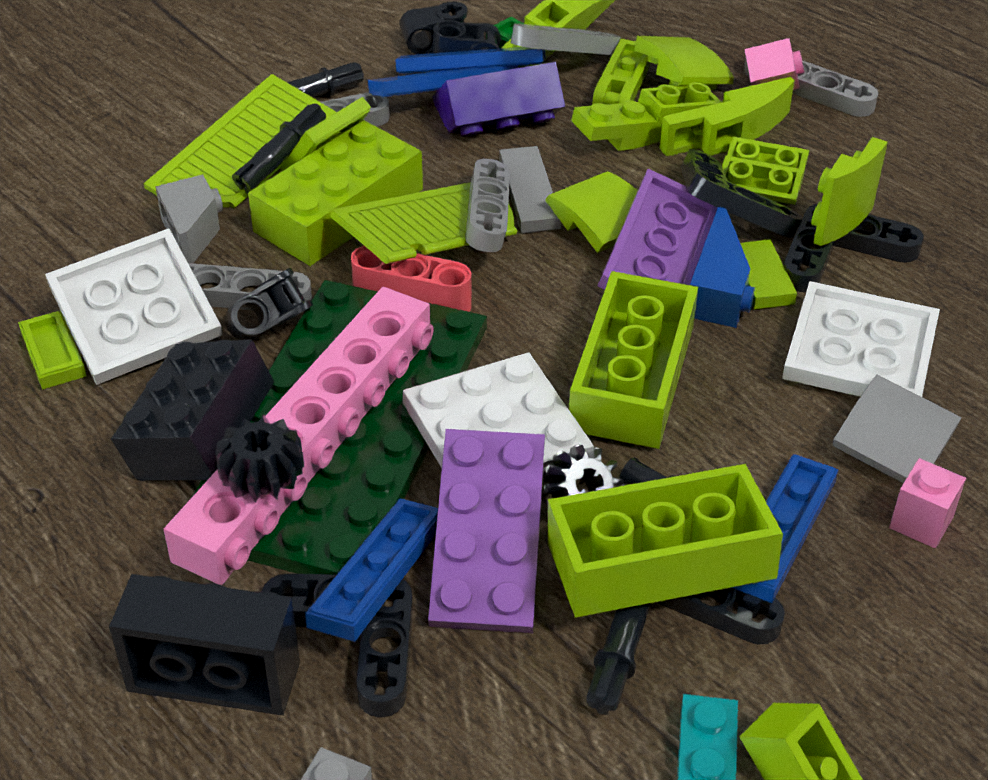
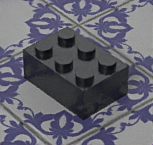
(189, 406)
(206, 643)

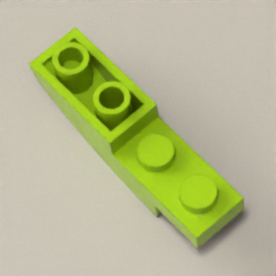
(564, 14)
(742, 114)
(640, 122)

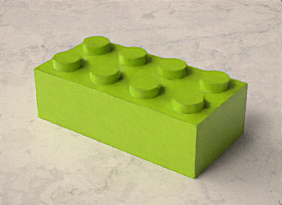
(347, 171)
(633, 359)
(663, 539)

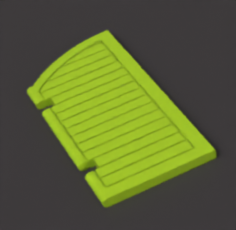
(236, 139)
(412, 222)

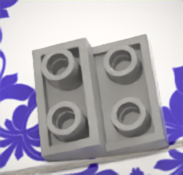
(895, 429)

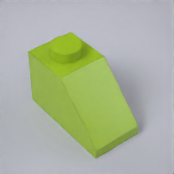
(797, 744)

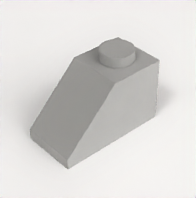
(190, 213)

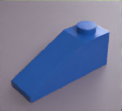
(722, 275)

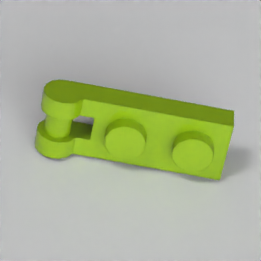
(622, 75)

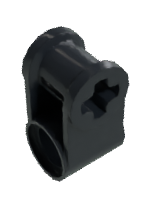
(425, 20)
(460, 36)
(273, 303)

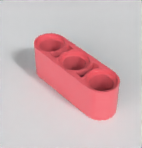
(421, 277)

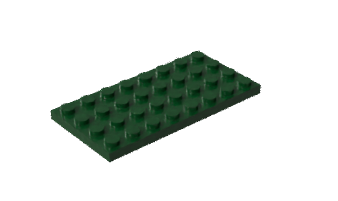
(381, 457)

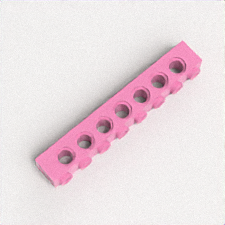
(324, 407)

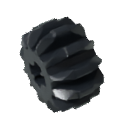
(259, 458)
(576, 466)

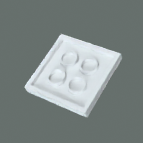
(132, 305)
(854, 335)
(496, 398)

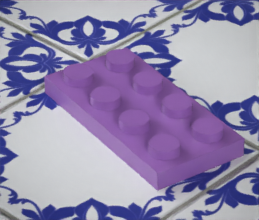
(661, 233)
(487, 531)

